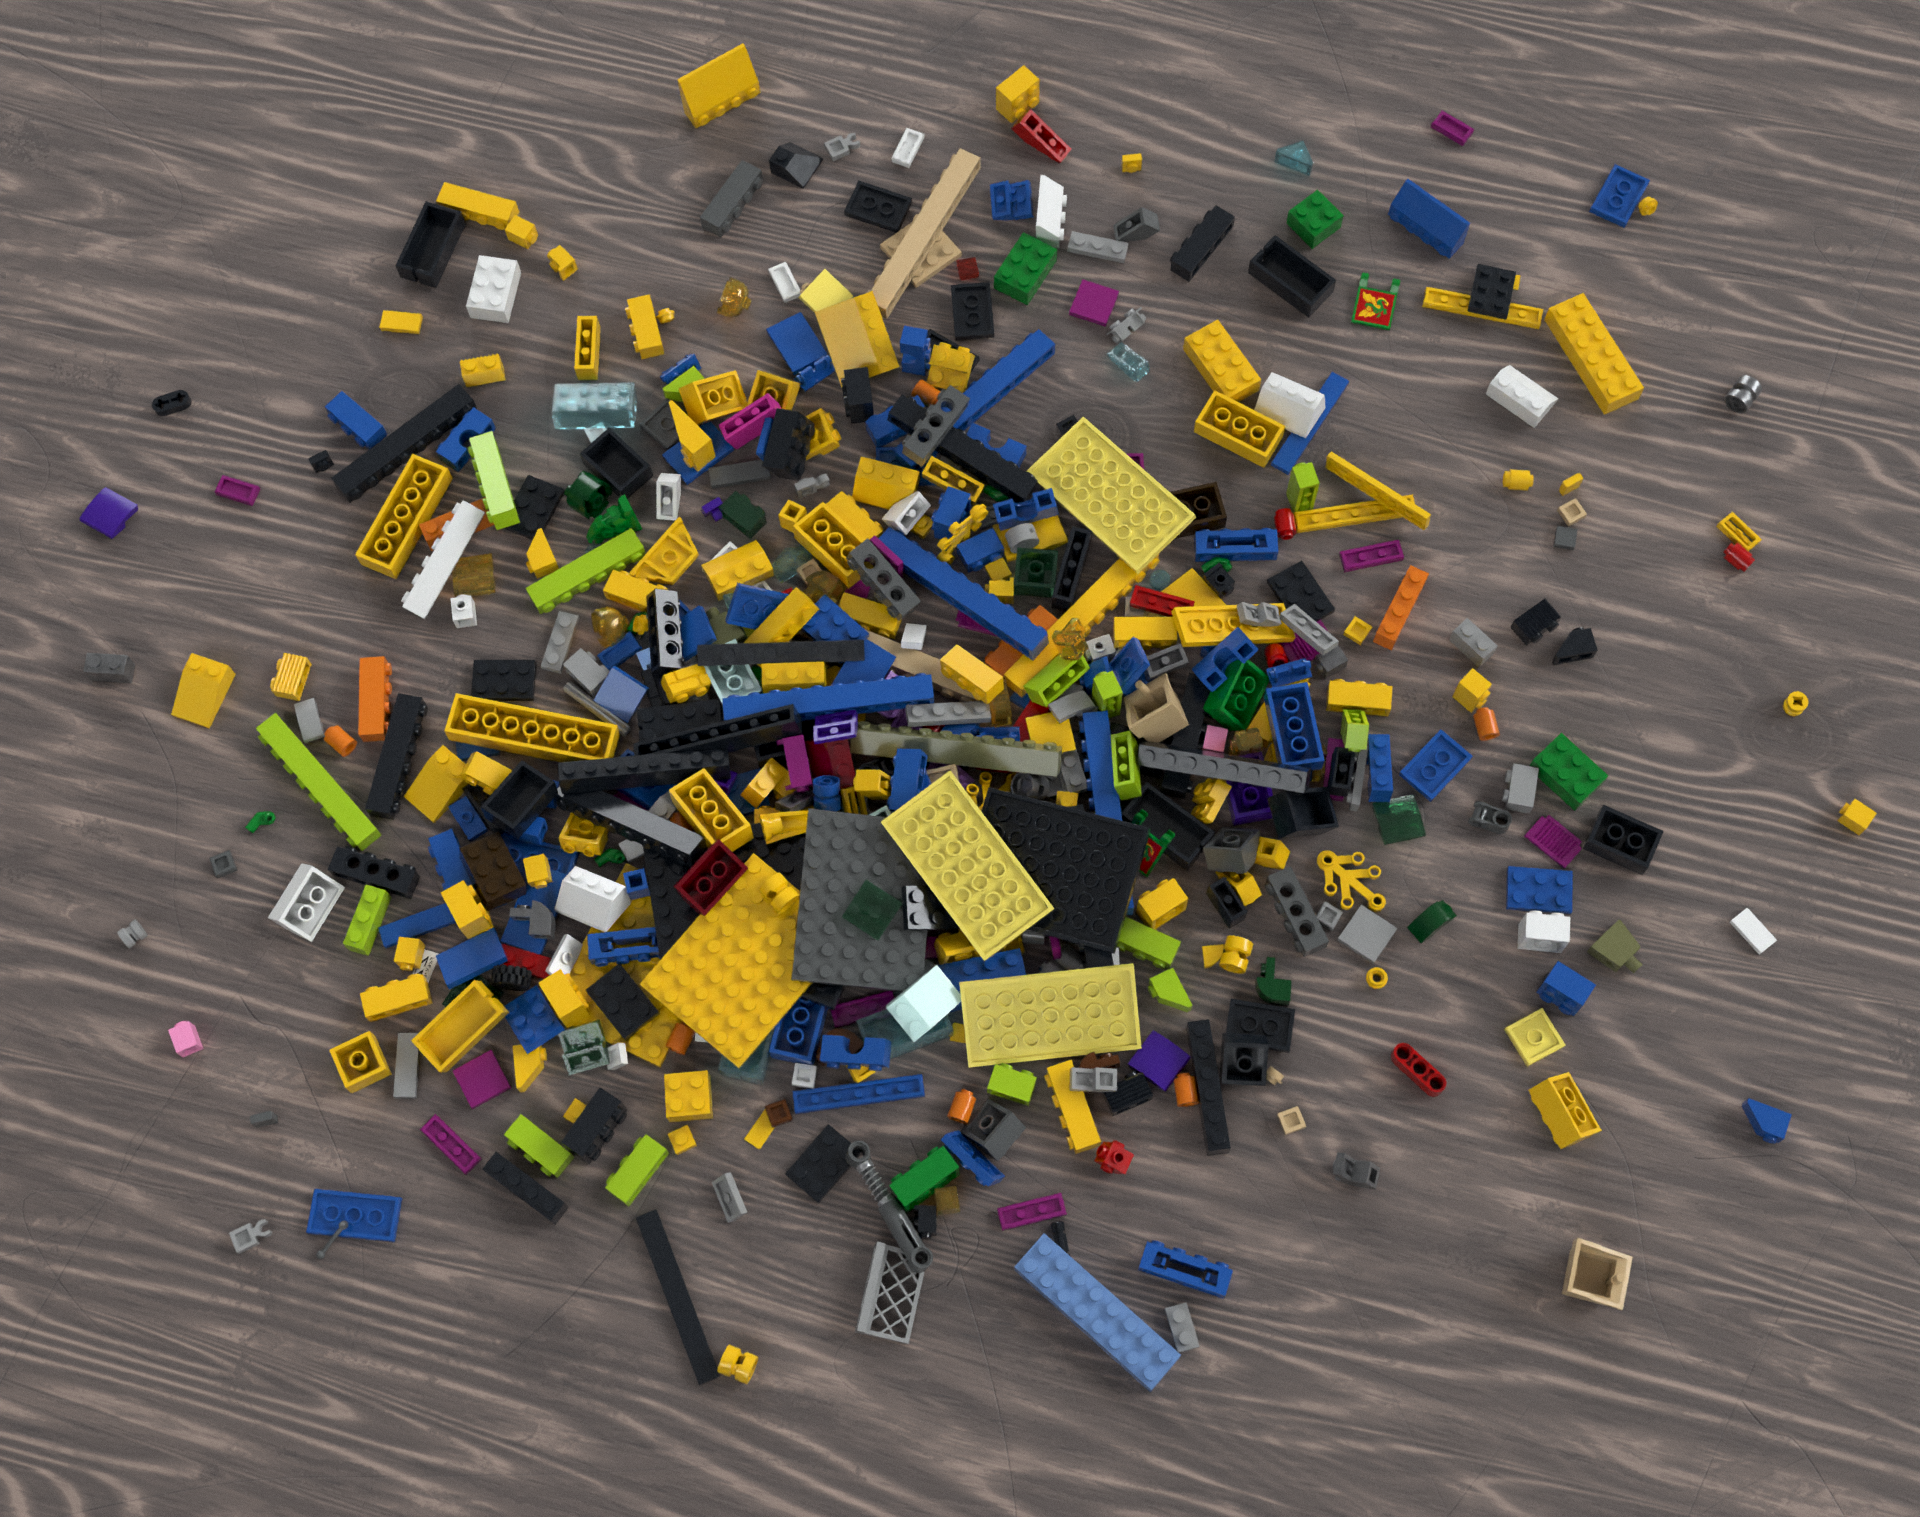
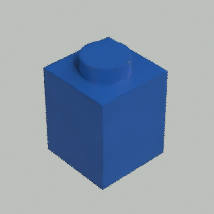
(637, 884)

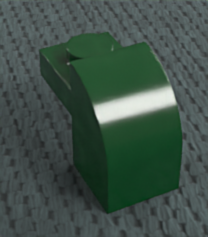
(1431, 920)
(1270, 989)

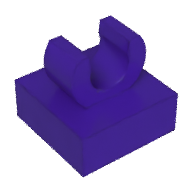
(713, 509)

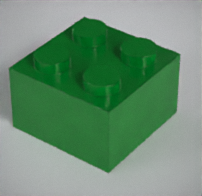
(1314, 219)

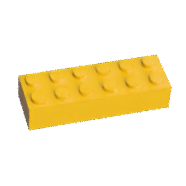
(1593, 353)
(397, 523)

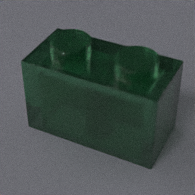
(743, 514)

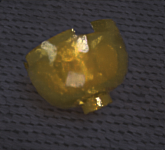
(734, 298)
(609, 625)

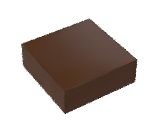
(778, 1113)

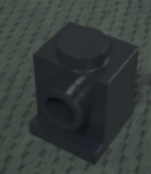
(1220, 588)
(926, 1220)

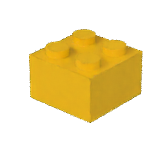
(1017, 94)
(1162, 904)
(466, 909)
(566, 1002)
(360, 1062)
(688, 1096)

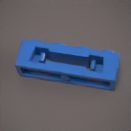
(1236, 544)
(602, 951)
(1197, 1263)

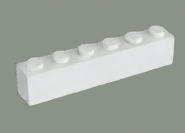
(443, 559)

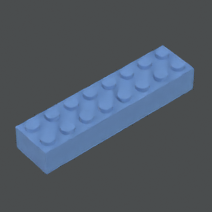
(1097, 1312)

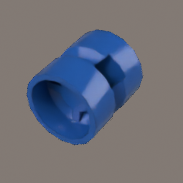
(827, 793)

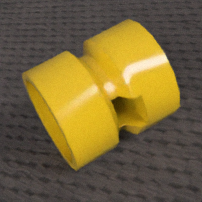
(781, 895)
(1235, 958)
(737, 1364)

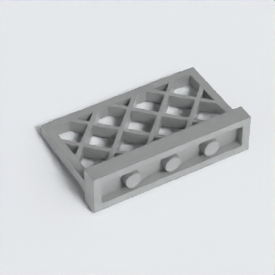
(871, 1293)

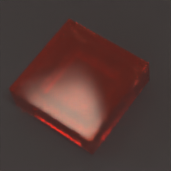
(967, 268)

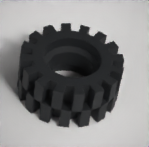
(511, 978)

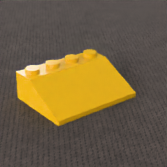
(718, 86)
(857, 336)

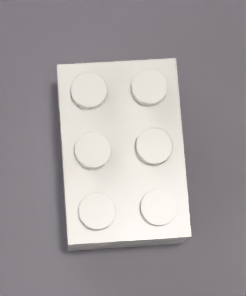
(493, 289)

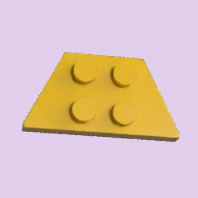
(668, 556)

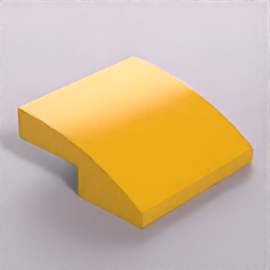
(1050, 533)
(1046, 728)

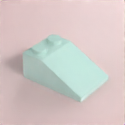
(732, 679)
(924, 1003)

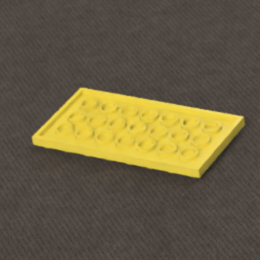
(1111, 495)
(967, 865)
(1050, 1015)

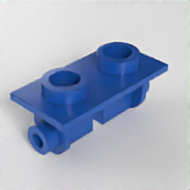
(682, 366)
(816, 373)
(1289, 672)
(1000, 732)

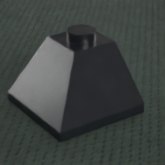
(794, 164)

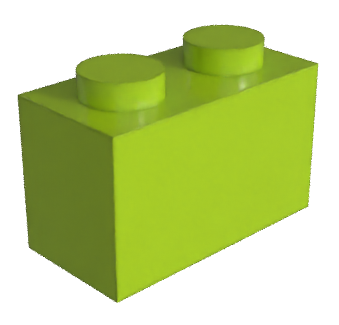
(1012, 1084)

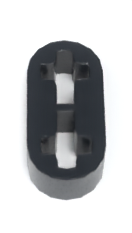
(171, 403)

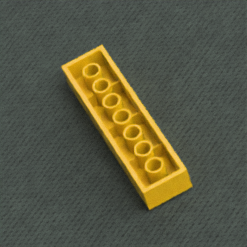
(529, 731)

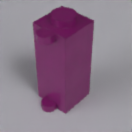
(797, 763)

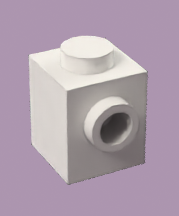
(463, 611)
(1100, 648)

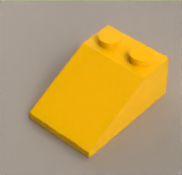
(780, 388)
(713, 397)
(695, 443)
(202, 690)
(437, 784)

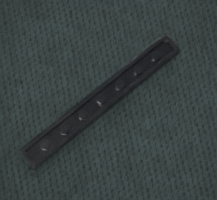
(678, 1297)

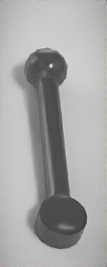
(342, 1226)

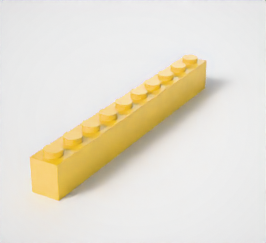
(1090, 610)

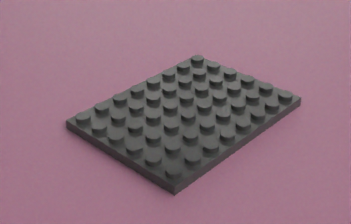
(837, 860)

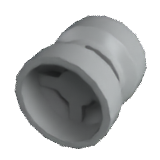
(137, 933)

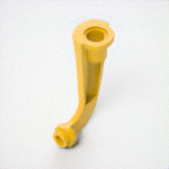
(783, 825)

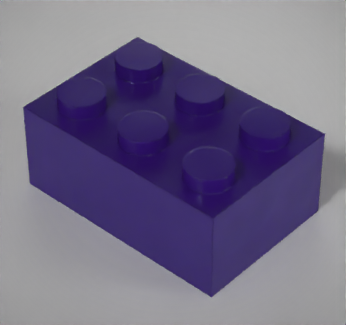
(1247, 801)

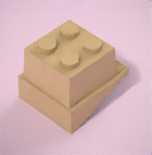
(1154, 710)
(1597, 1274)

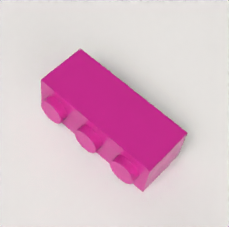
(749, 421)

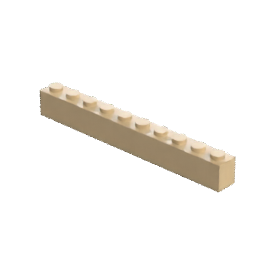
(924, 230)
(912, 662)

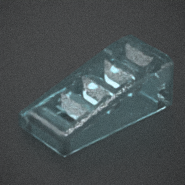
(1135, 371)

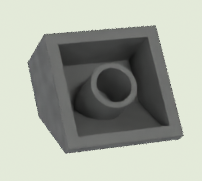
(1232, 850)
(993, 1129)

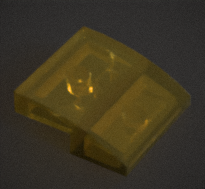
(474, 575)

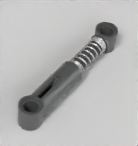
(890, 1209)

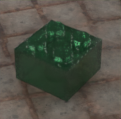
(1035, 572)

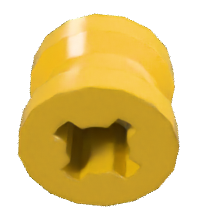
(1795, 708)

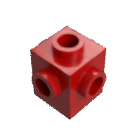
(1113, 1157)

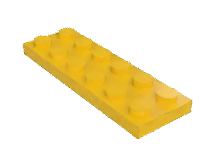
(1214, 623)

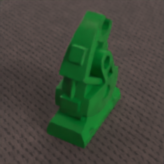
(613, 522)

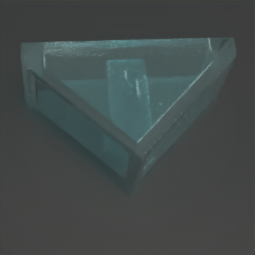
(1295, 157)
(788, 561)

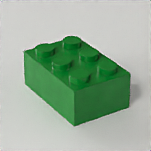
(1025, 268)
(1237, 696)
(1568, 771)
(923, 1178)

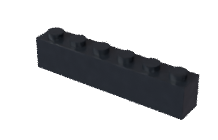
(1194, 698)
(396, 756)
(1208, 1087)

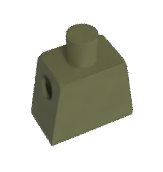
(723, 631)
(1616, 948)

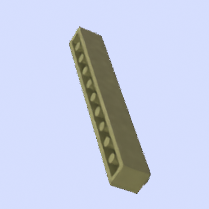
(960, 749)

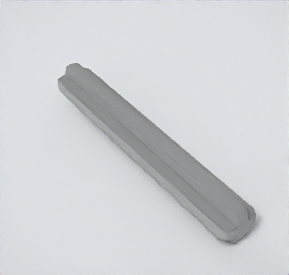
(587, 701)

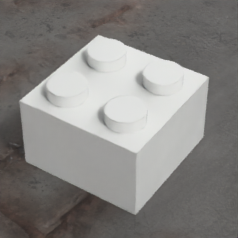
(1544, 932)

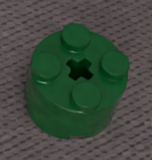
(588, 495)

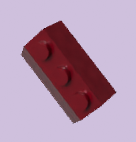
(832, 759)
(710, 878)

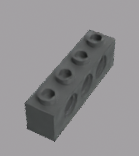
(920, 451)
(881, 568)
(1286, 880)

